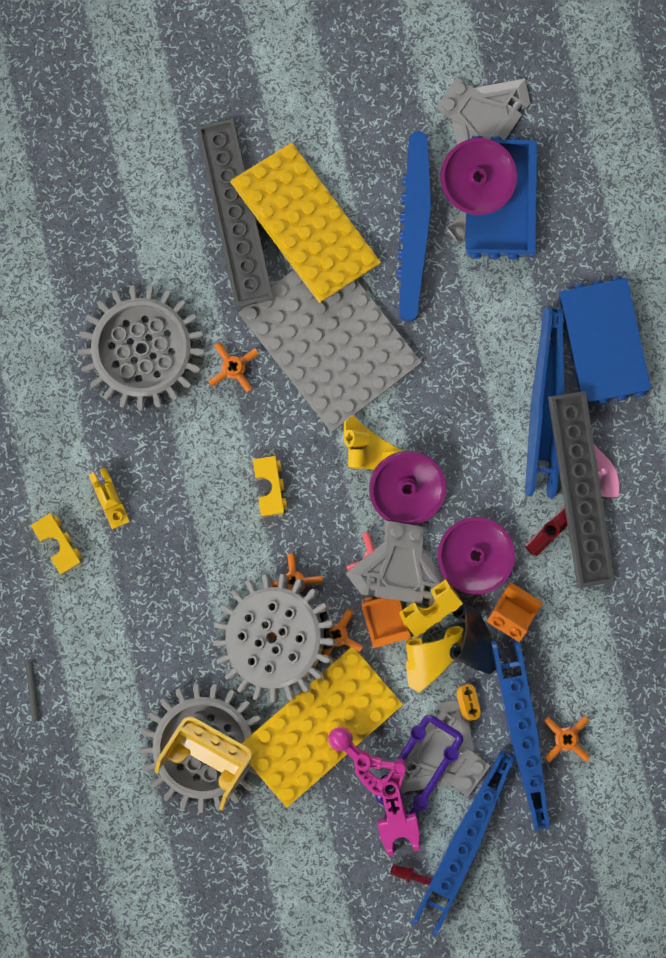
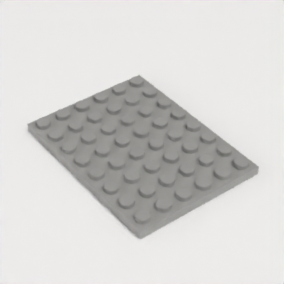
(331, 351)

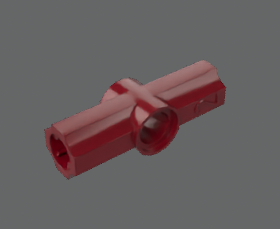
(541, 538)

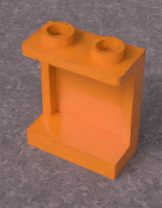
(514, 612)
(384, 621)

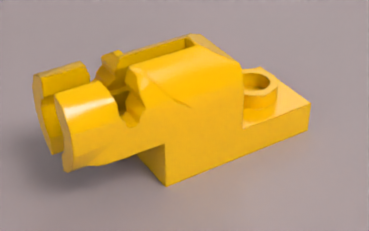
(109, 499)

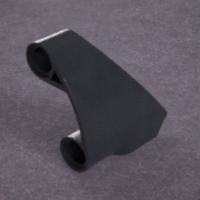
(476, 646)

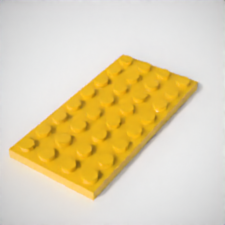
(305, 222)
(293, 744)

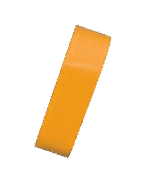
(468, 702)

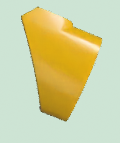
(364, 446)
(430, 659)

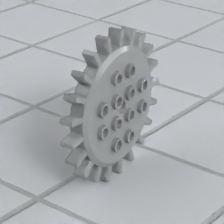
(111, 330)
(303, 622)
(199, 708)

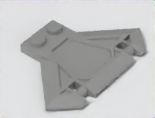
(484, 109)
(398, 567)
(428, 755)

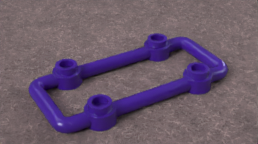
(450, 754)

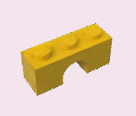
(268, 469)
(67, 557)
(420, 619)

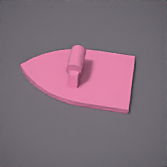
(607, 475)

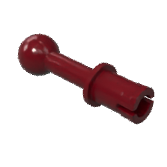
(408, 874)

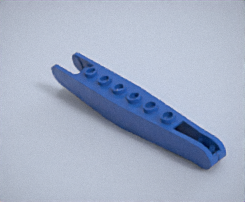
(416, 225)
(547, 383)
(523, 732)
(464, 843)

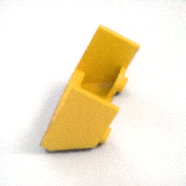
(211, 748)

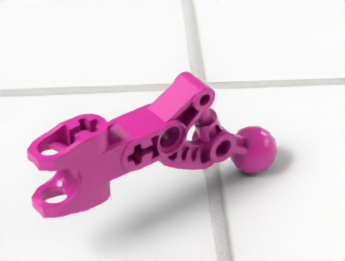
(397, 822)

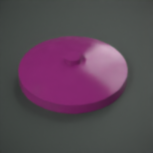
(478, 176)
(407, 487)
(476, 555)

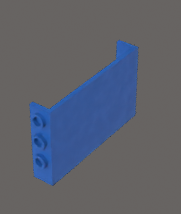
(513, 226)
(605, 341)

